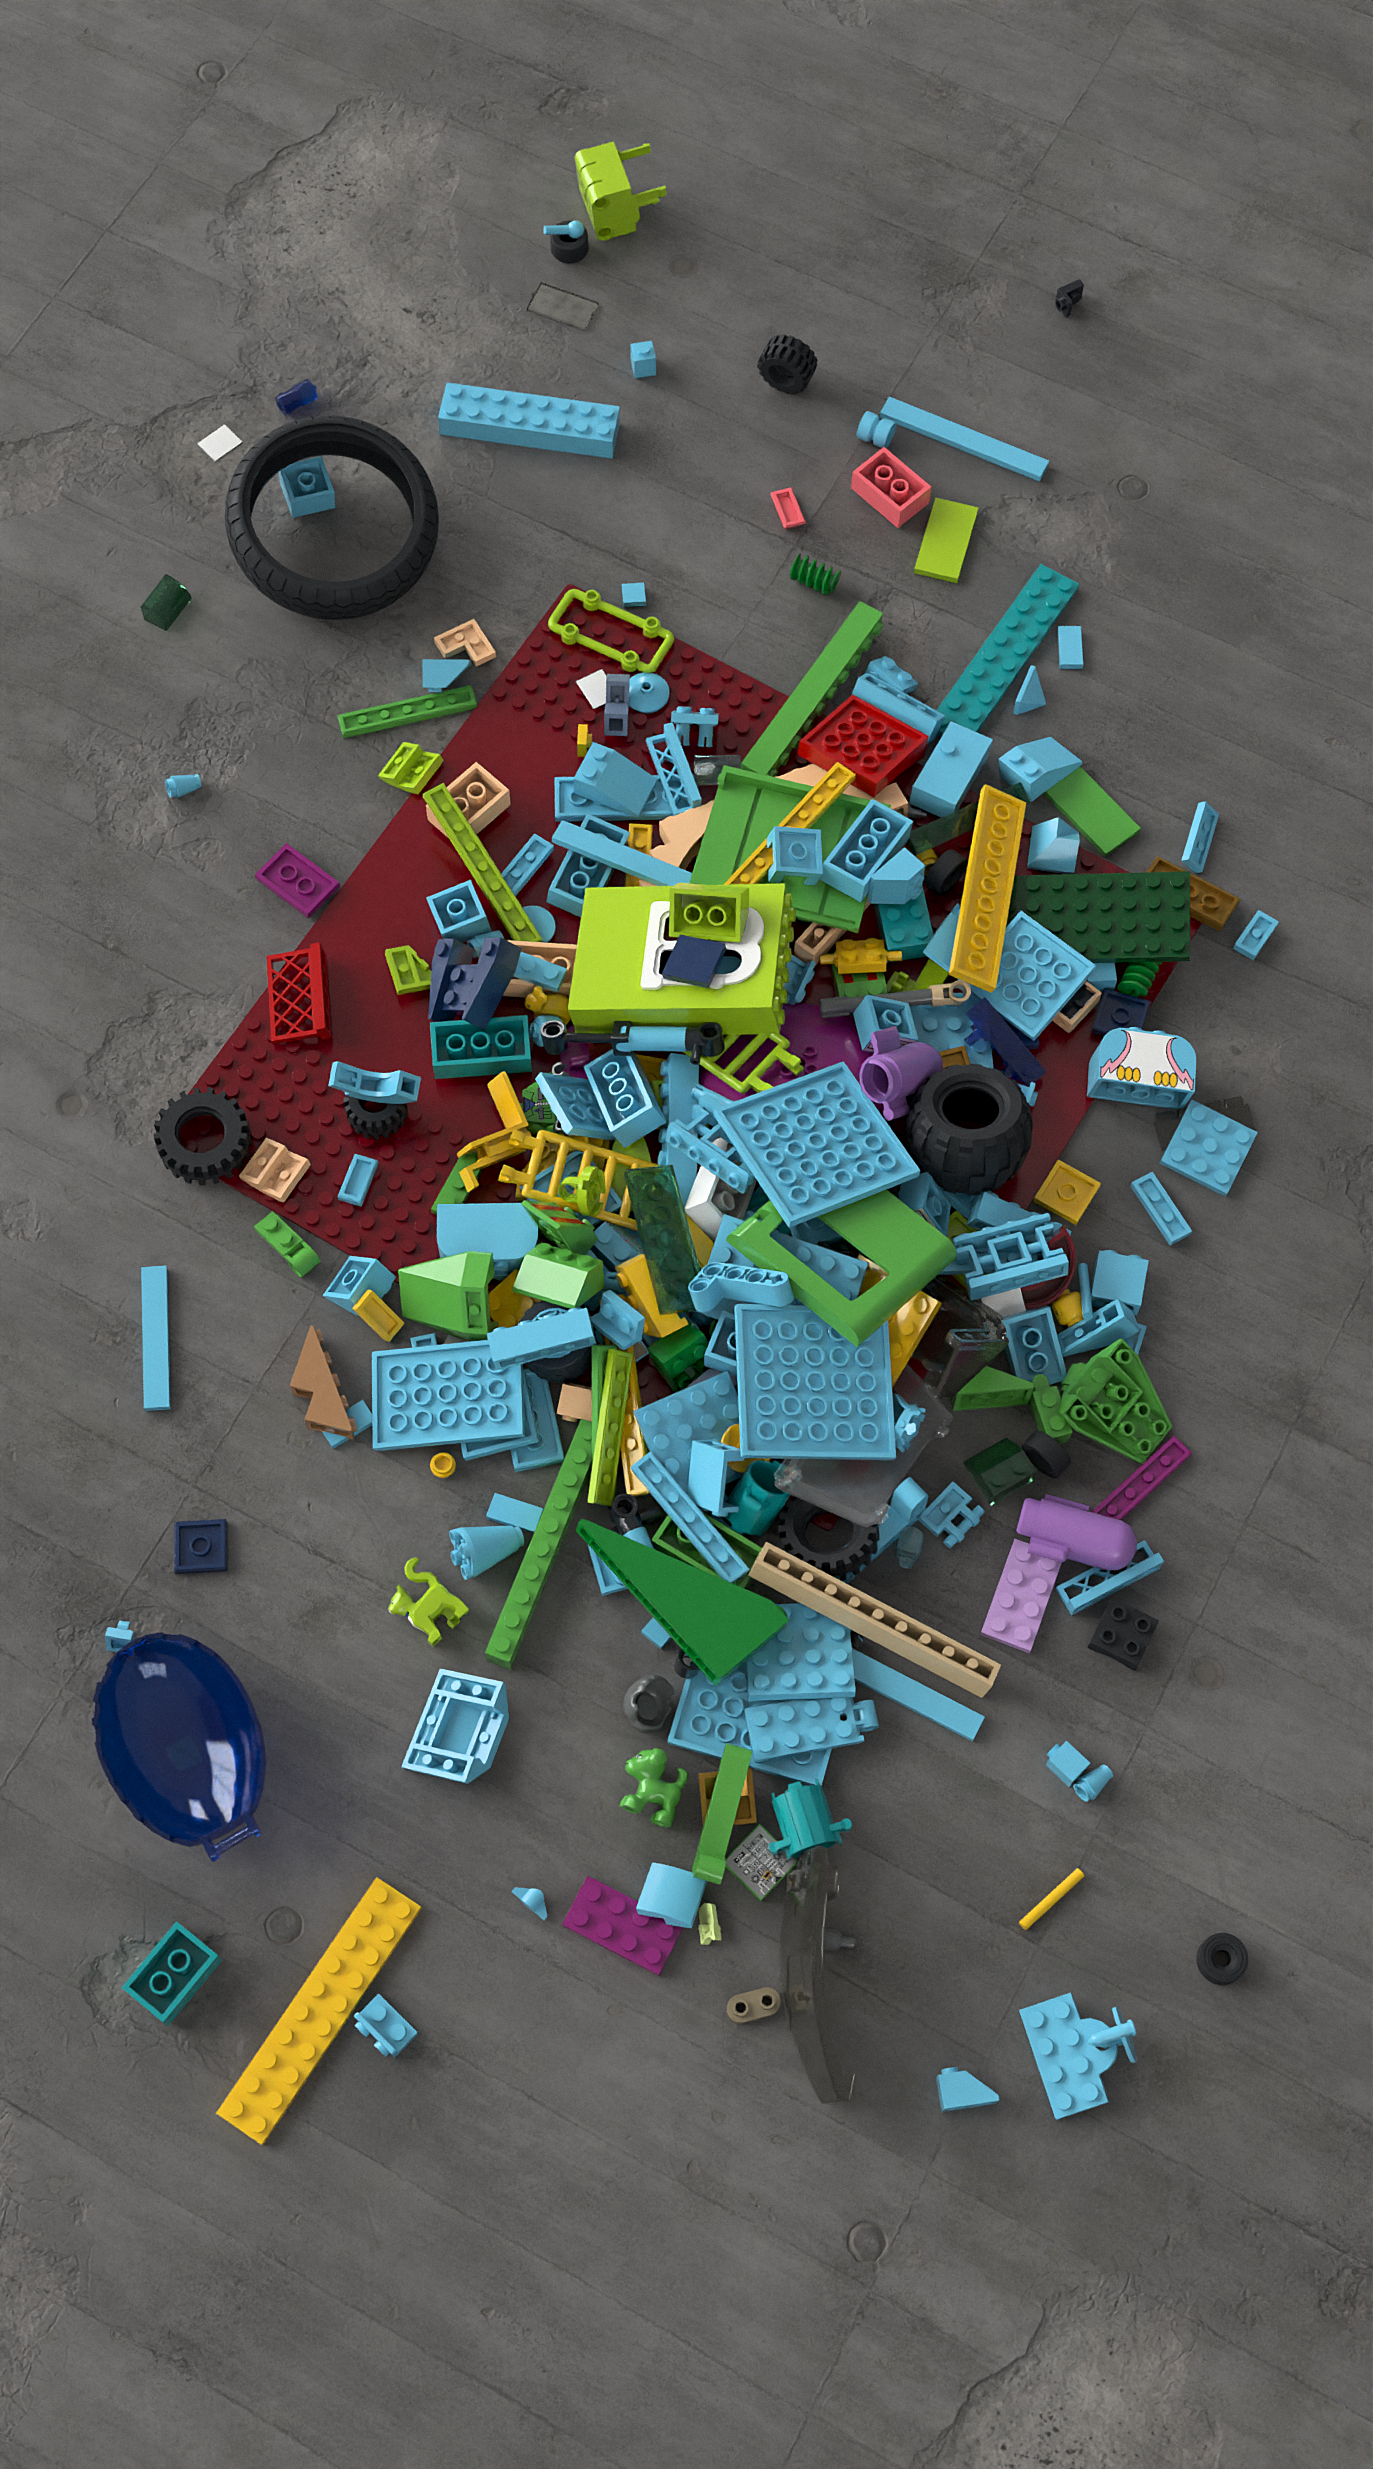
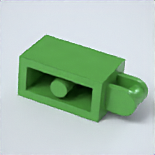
(1045, 1406)

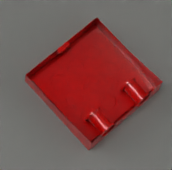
(864, 742)

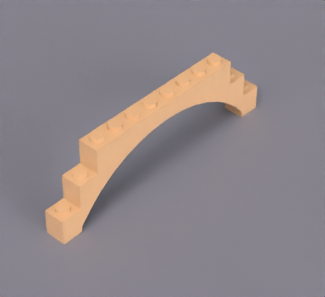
(685, 831)

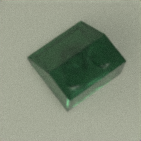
(1000, 1470)

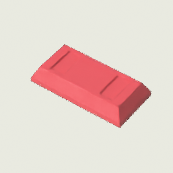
(788, 508)

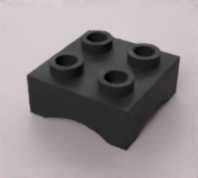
(1123, 1633)

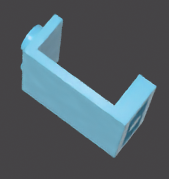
(708, 1475)

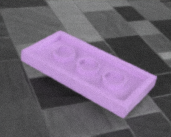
(1020, 1598)

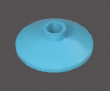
(648, 700)

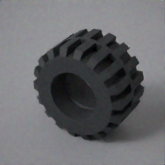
(787, 364)
(374, 1123)

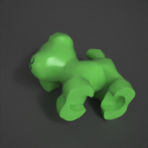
(647, 1769)

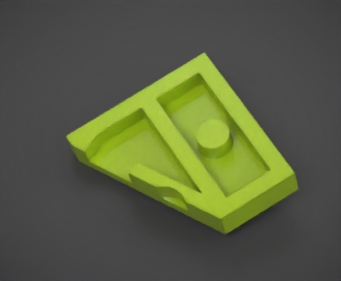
(408, 970)

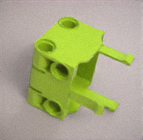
(608, 191)

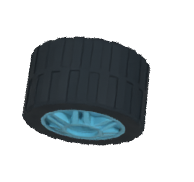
(561, 1366)

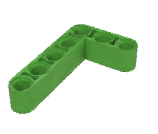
(721, 1813)

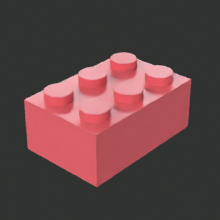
(891, 487)

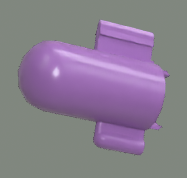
(896, 1071)
(1070, 1531)

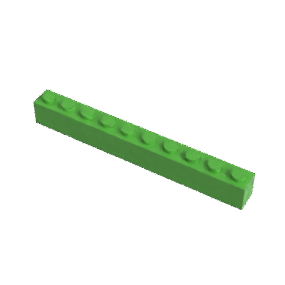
(814, 691)
(542, 1550)

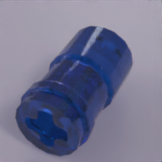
(297, 396)

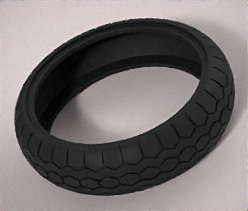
(349, 439)

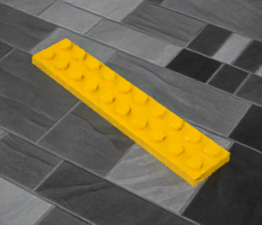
(987, 889)
(319, 2011)

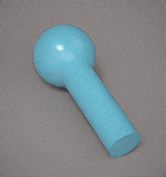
(573, 229)

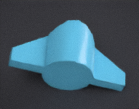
(532, 1899)

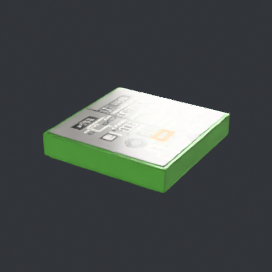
(756, 1865)

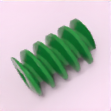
(814, 575)
(1138, 978)

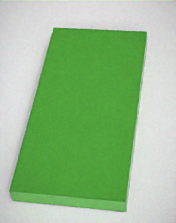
(1092, 811)

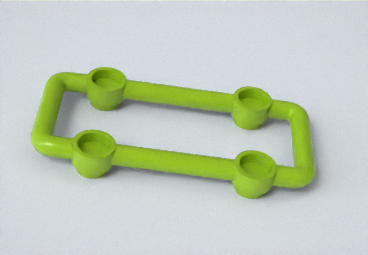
(629, 659)

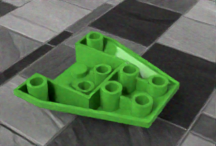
(450, 1294)
(1116, 1403)

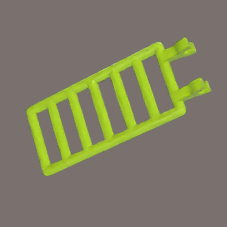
(752, 1081)

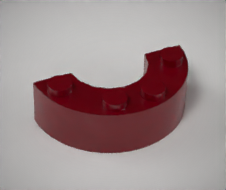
(1047, 1291)

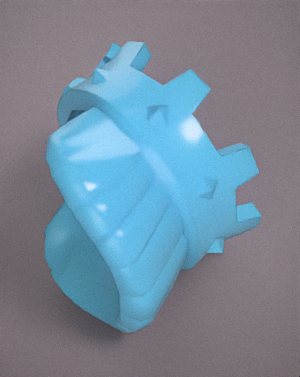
(906, 1421)

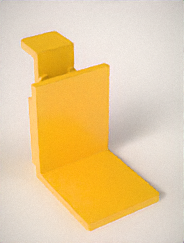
(495, 1146)

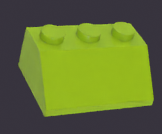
(708, 911)

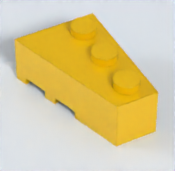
(636, 1280)

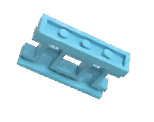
(704, 1151)
(1014, 1273)

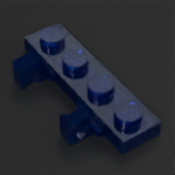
(1016, 1056)

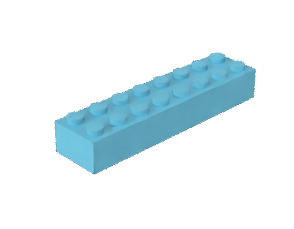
(529, 420)

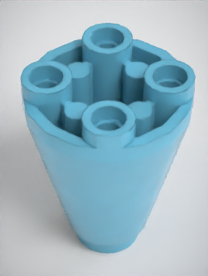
(483, 1547)

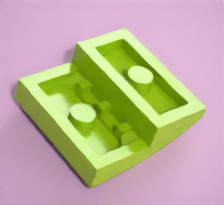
(410, 768)

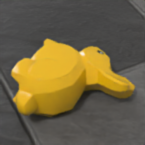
(548, 1004)

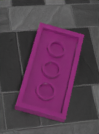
(614, 1924)

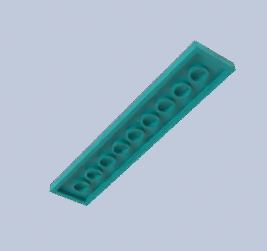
(1007, 649)

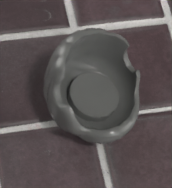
(648, 1703)

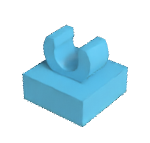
(118, 1637)

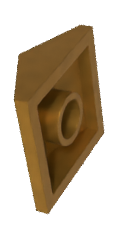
(746, 1809)

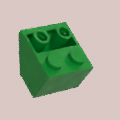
(680, 1356)

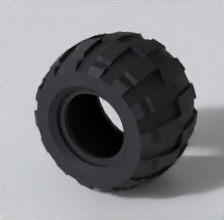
(969, 1158)

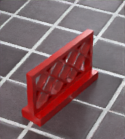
(319, 994)

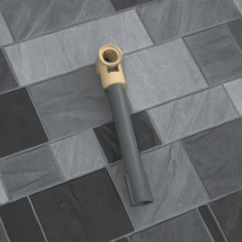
(935, 996)

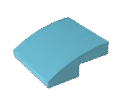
(671, 1895)

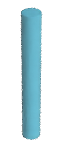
(1085, 1291)

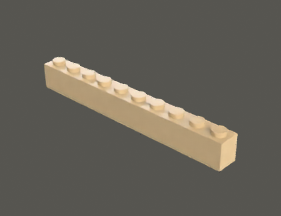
(874, 1620)

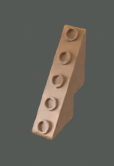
(315, 1382)

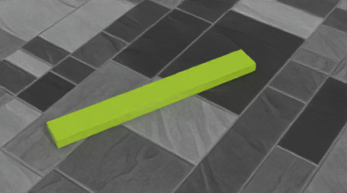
(480, 865)

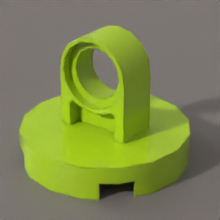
(588, 1190)

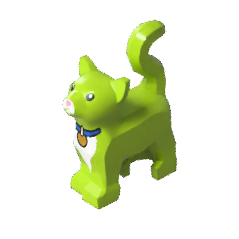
(434, 1603)

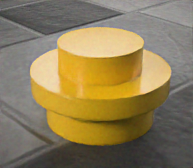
(443, 1465)

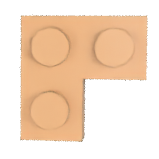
(468, 638)

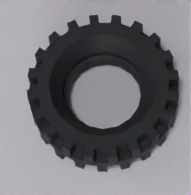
(211, 1163)
(836, 1563)

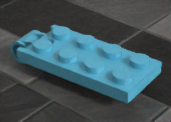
(807, 1726)

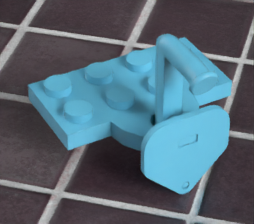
(1070, 2053)

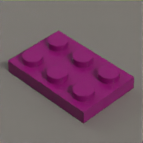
(297, 880)

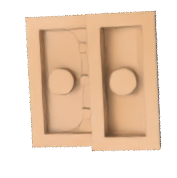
(274, 1170)

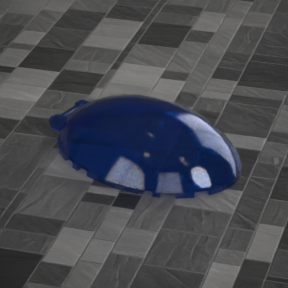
(180, 1741)

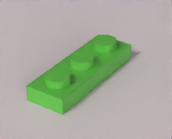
(454, 1189)

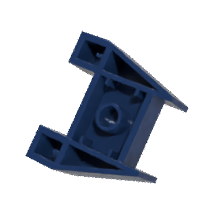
(470, 989)

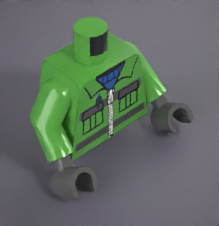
(537, 1108)

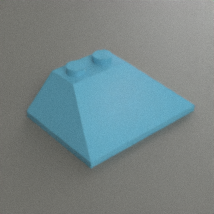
(459, 1727)

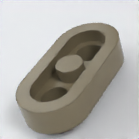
(754, 2007)

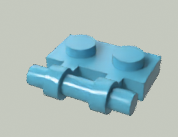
(945, 1509)

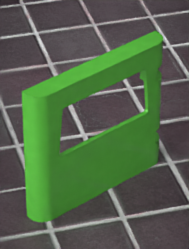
(880, 1229)

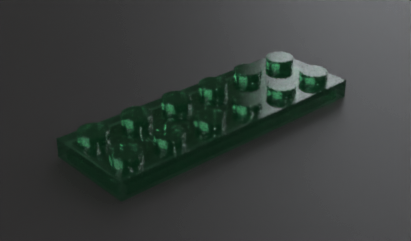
(664, 1235)

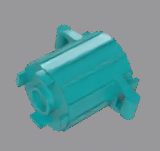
(757, 1499)
(805, 1820)

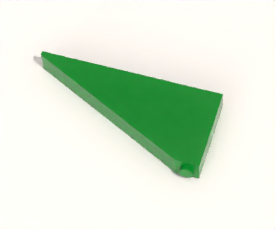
(702, 1613)

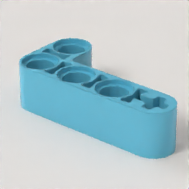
(739, 1283)

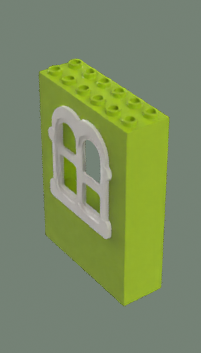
(621, 959)

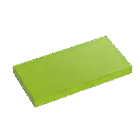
(946, 540)

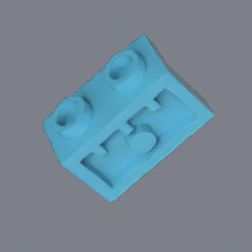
(618, 1321)
(386, 2026)

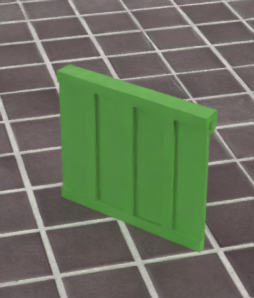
(744, 816)

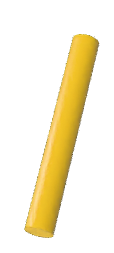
(1051, 1899)

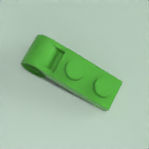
(287, 1244)

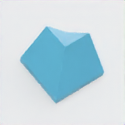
(1053, 847)

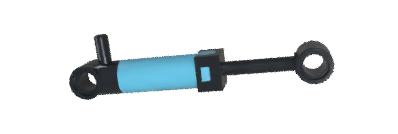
(627, 1038)
(632, 1527)

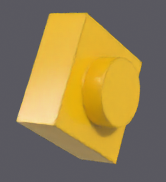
(584, 740)

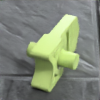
(708, 1926)

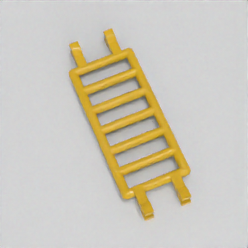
(527, 1180)

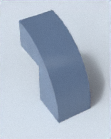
(617, 705)

